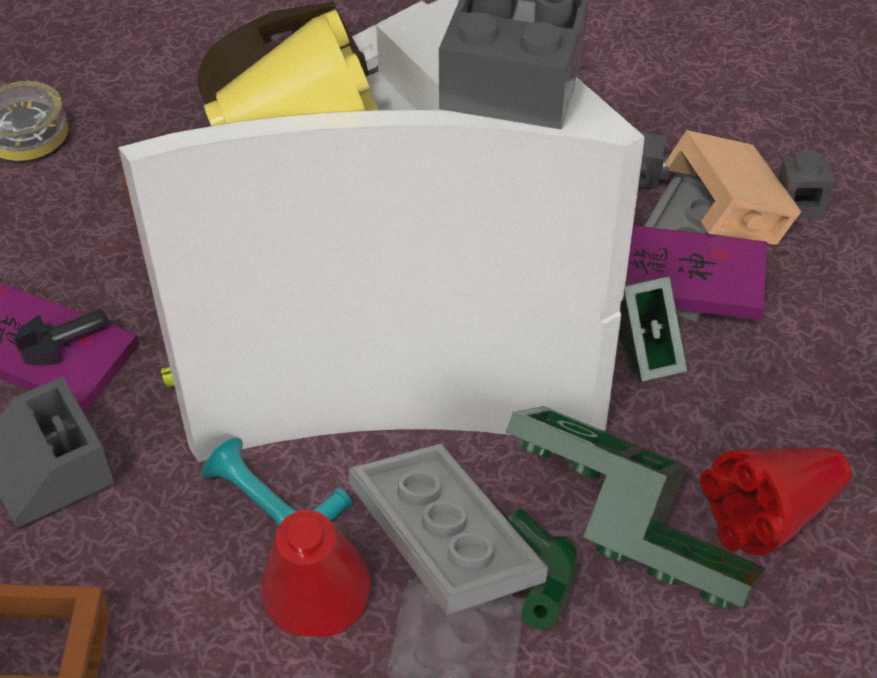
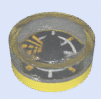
(30, 120)

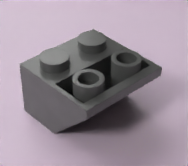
(512, 59)
(48, 453)

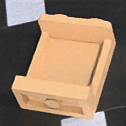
(745, 190)

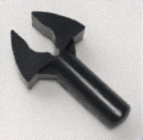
(51, 338)

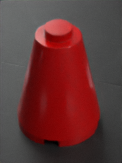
(314, 577)

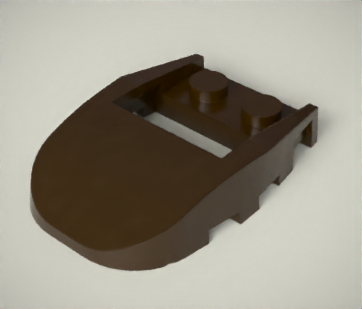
(247, 45)

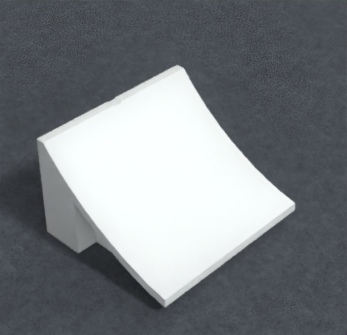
(388, 259)

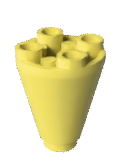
(298, 78)

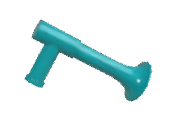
(228, 464)

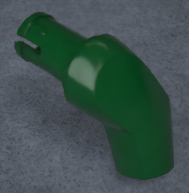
(546, 600)

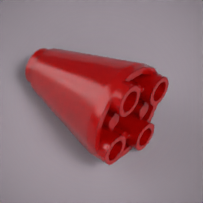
(771, 493)

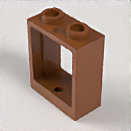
(81, 605)

